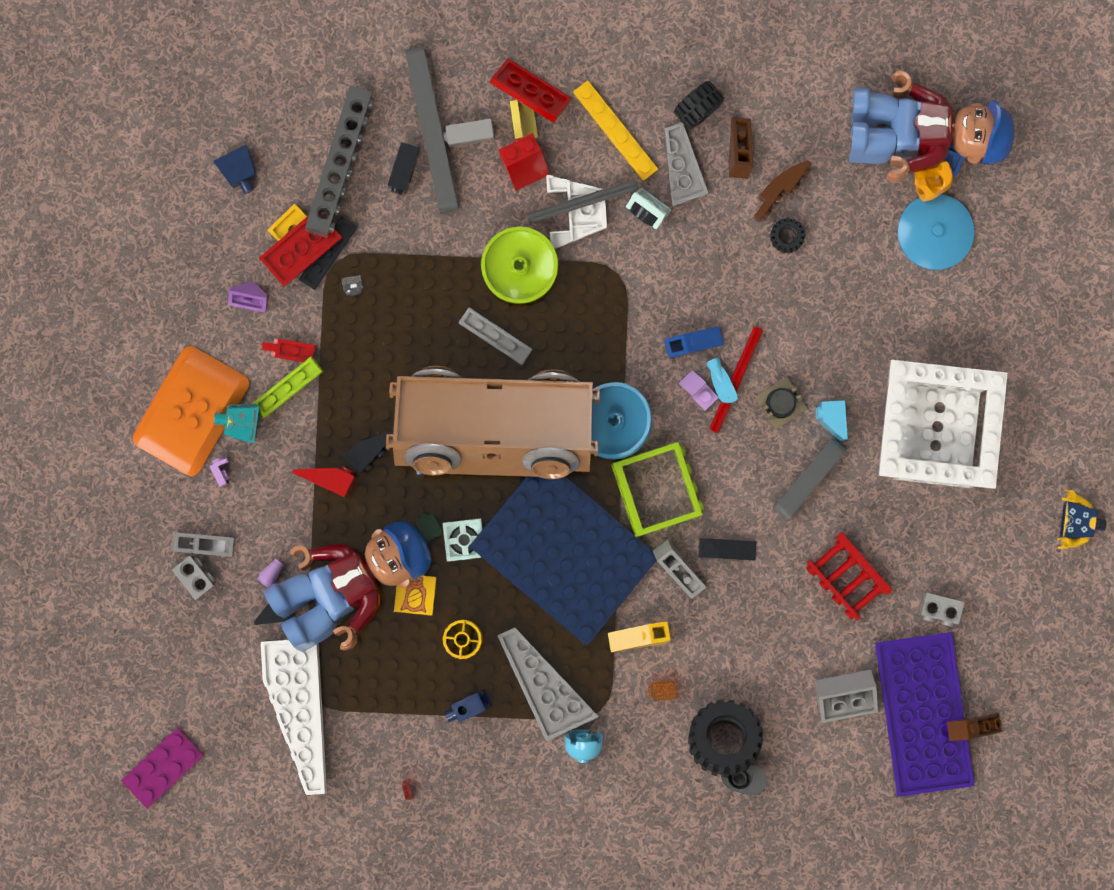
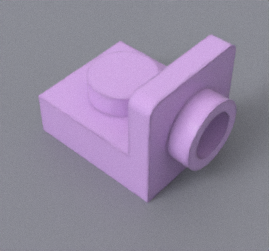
(220, 475)

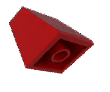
(523, 162)

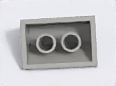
(846, 696)

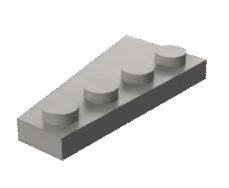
(684, 172)

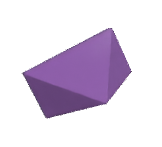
(248, 296)

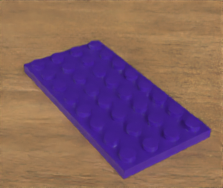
(918, 700)

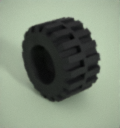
(699, 105)

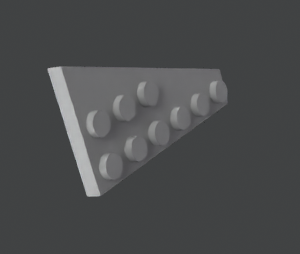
(548, 694)

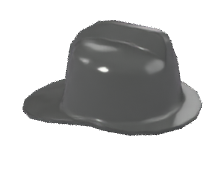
(748, 782)

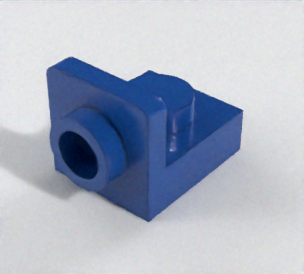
(954, 160)

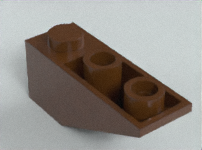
(974, 727)

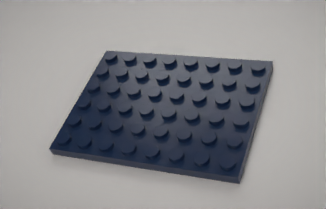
(564, 553)

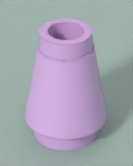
(270, 574)

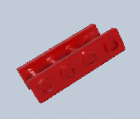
(867, 573)

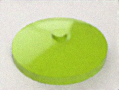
(519, 265)

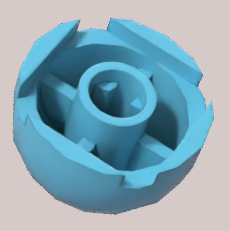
(583, 745)

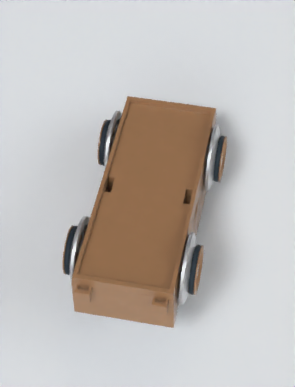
(514, 430)

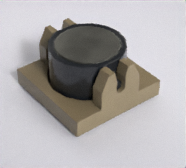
(782, 402)

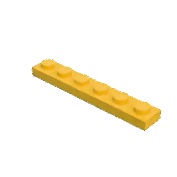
(615, 130)

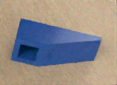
(693, 342)

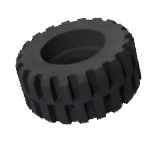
(725, 713)

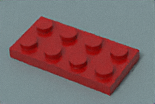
(530, 90)
(297, 252)

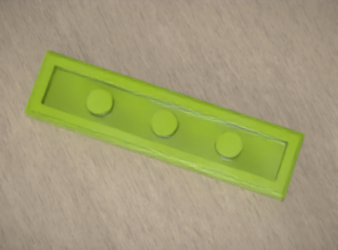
(288, 387)

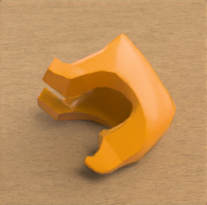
(933, 181)

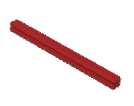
(737, 377)

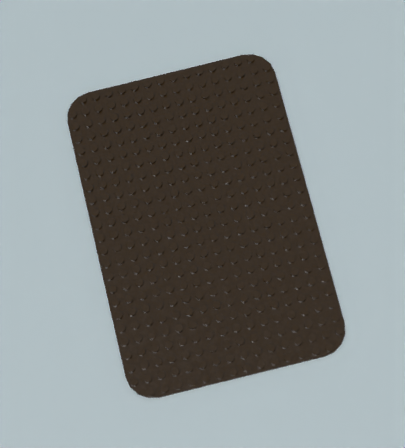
(394, 329)

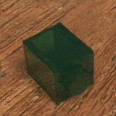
(429, 526)

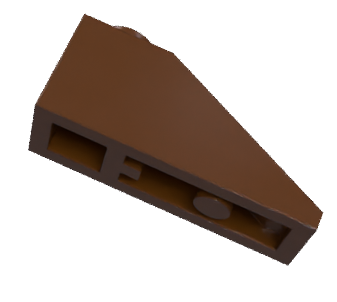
(740, 148)

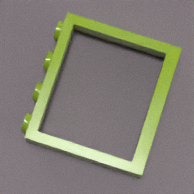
(628, 500)

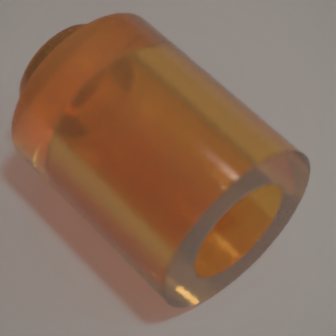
(662, 690)

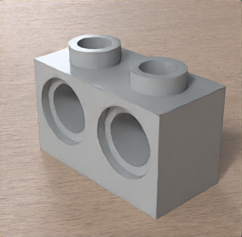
(190, 581)
(942, 604)

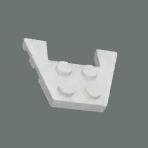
(582, 221)

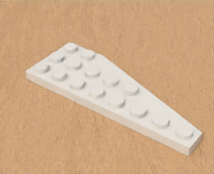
(296, 695)

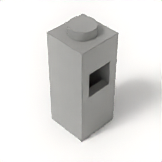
(468, 133)

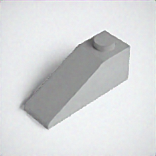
(678, 568)

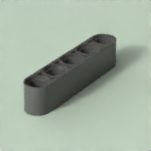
(809, 478)

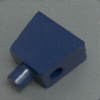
(238, 168)
(474, 704)

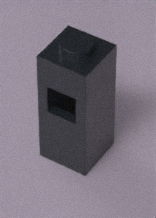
(403, 168)

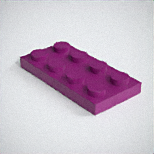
(162, 768)

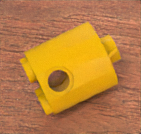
(458, 648)

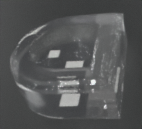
(352, 285)

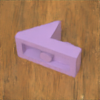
(698, 390)

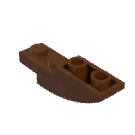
(785, 183)

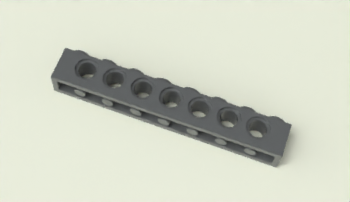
(355, 97)

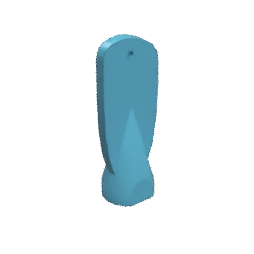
(722, 382)

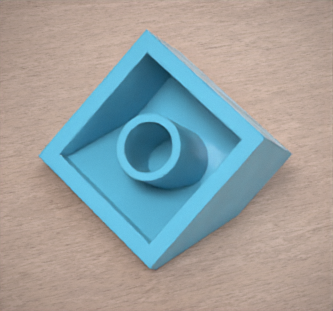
(833, 418)

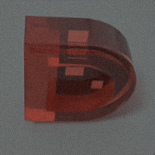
(407, 788)

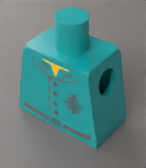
(239, 421)

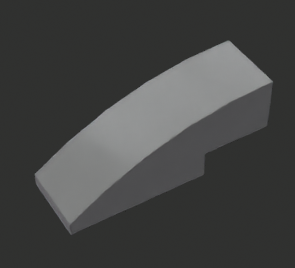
(202, 544)

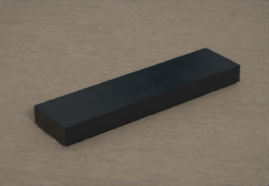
(316, 272)

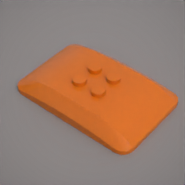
(181, 415)

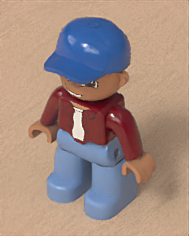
(925, 129)
(347, 584)

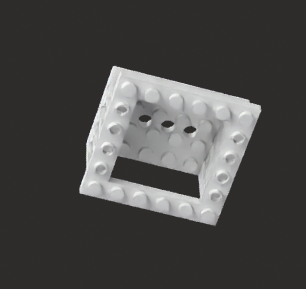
(911, 413)

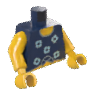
(1078, 521)

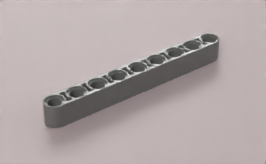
(431, 129)

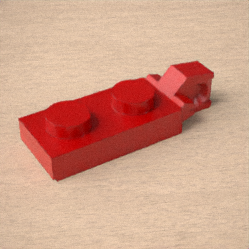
(290, 350)

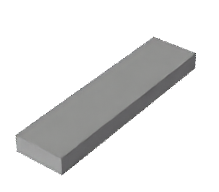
(495, 336)

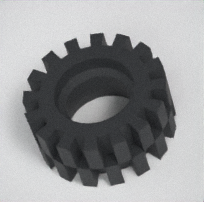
(787, 224)

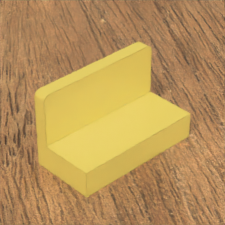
(523, 120)

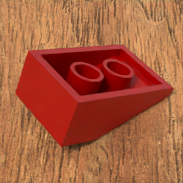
(333, 479)

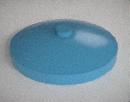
(936, 232)
(620, 420)

